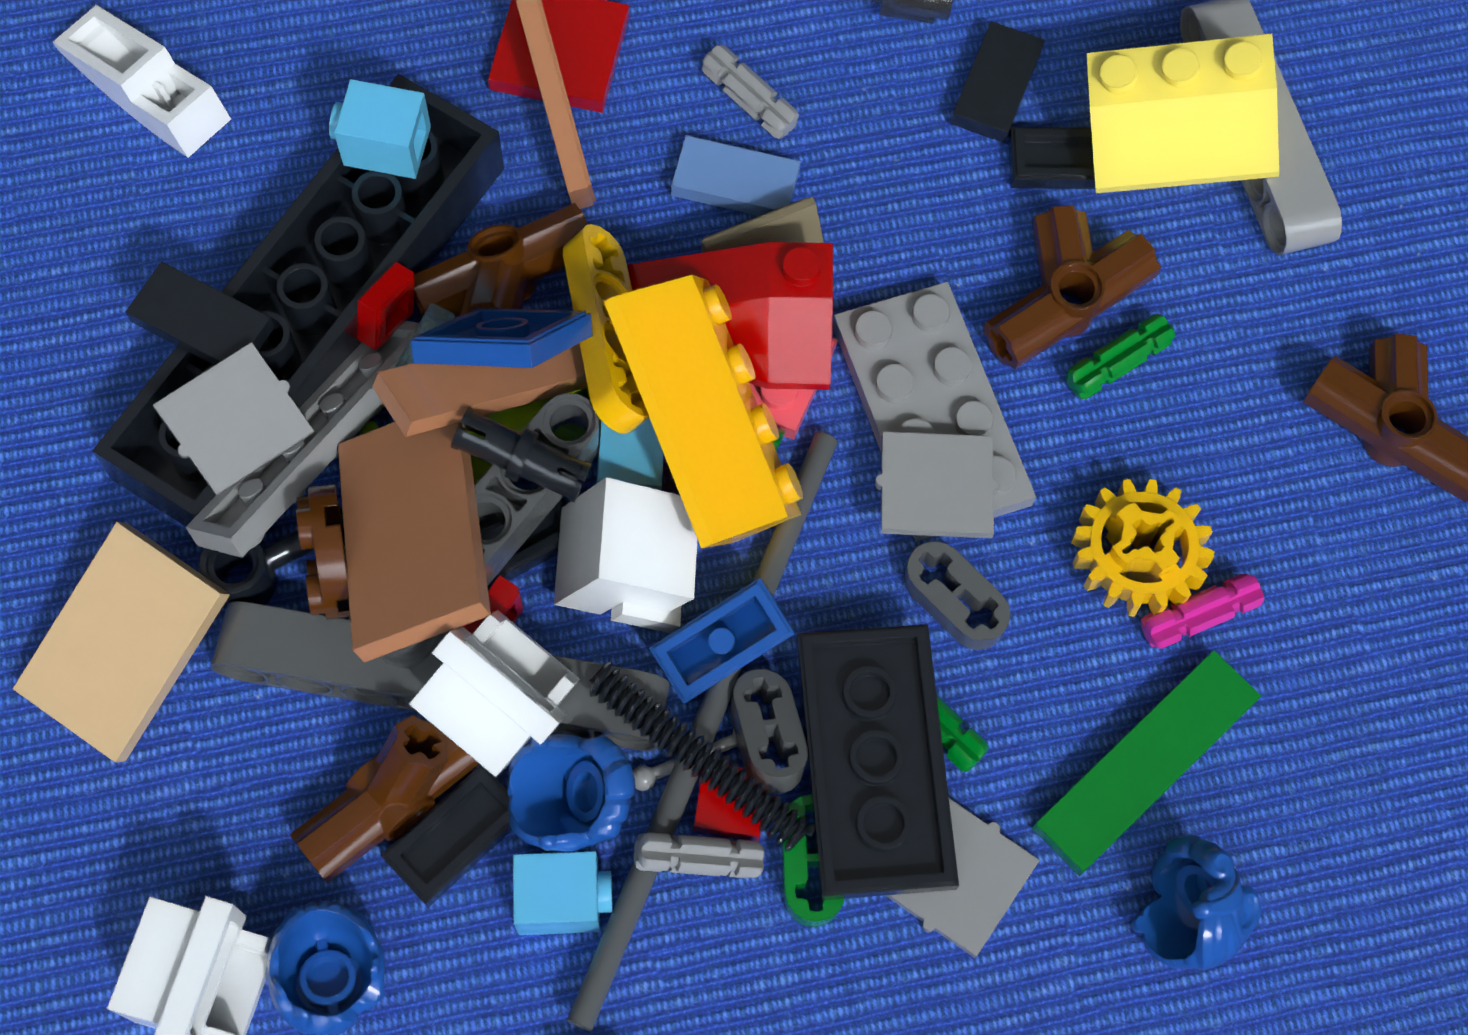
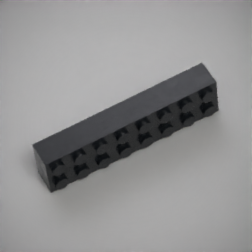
(309, 282)

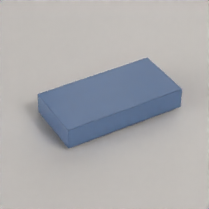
(734, 177)

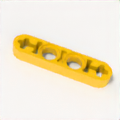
(595, 273)

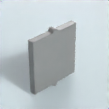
(233, 419)
(937, 484)
(989, 879)

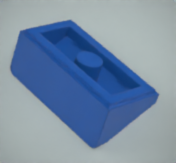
(722, 640)

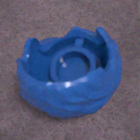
(324, 968)

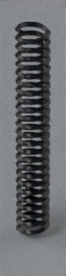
(700, 758)

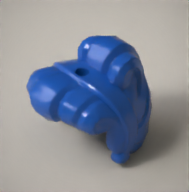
(569, 792)
(1200, 907)

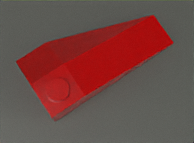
(777, 305)

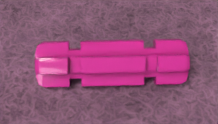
(1202, 611)

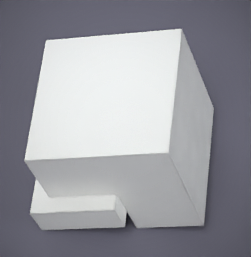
(627, 553)
(494, 691)
(192, 970)

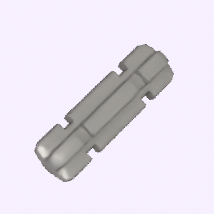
(750, 91)
(698, 855)

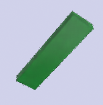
(1146, 763)

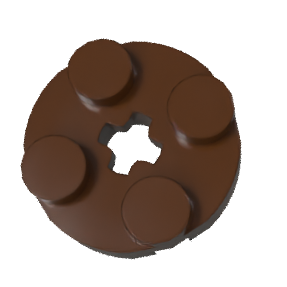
(322, 530)

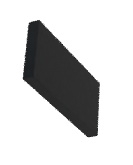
(876, 762)

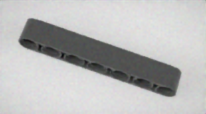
(317, 658)

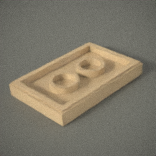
(121, 642)

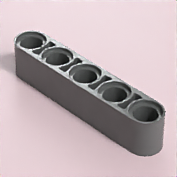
(516, 508)

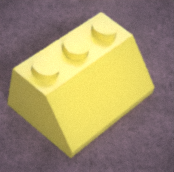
(1184, 113)

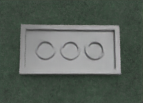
(925, 377)

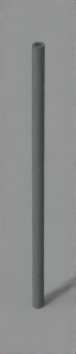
(680, 783)

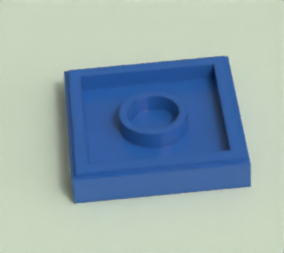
(502, 337)

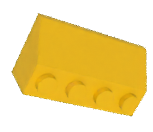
(705, 409)

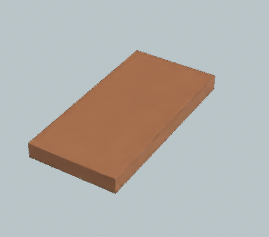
(409, 538)

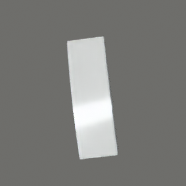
(143, 80)

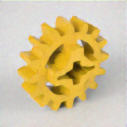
(1139, 521)

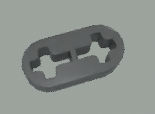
(966, 585)
(781, 727)

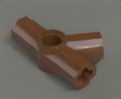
(499, 265)
(1071, 268)
(1397, 395)
(384, 796)

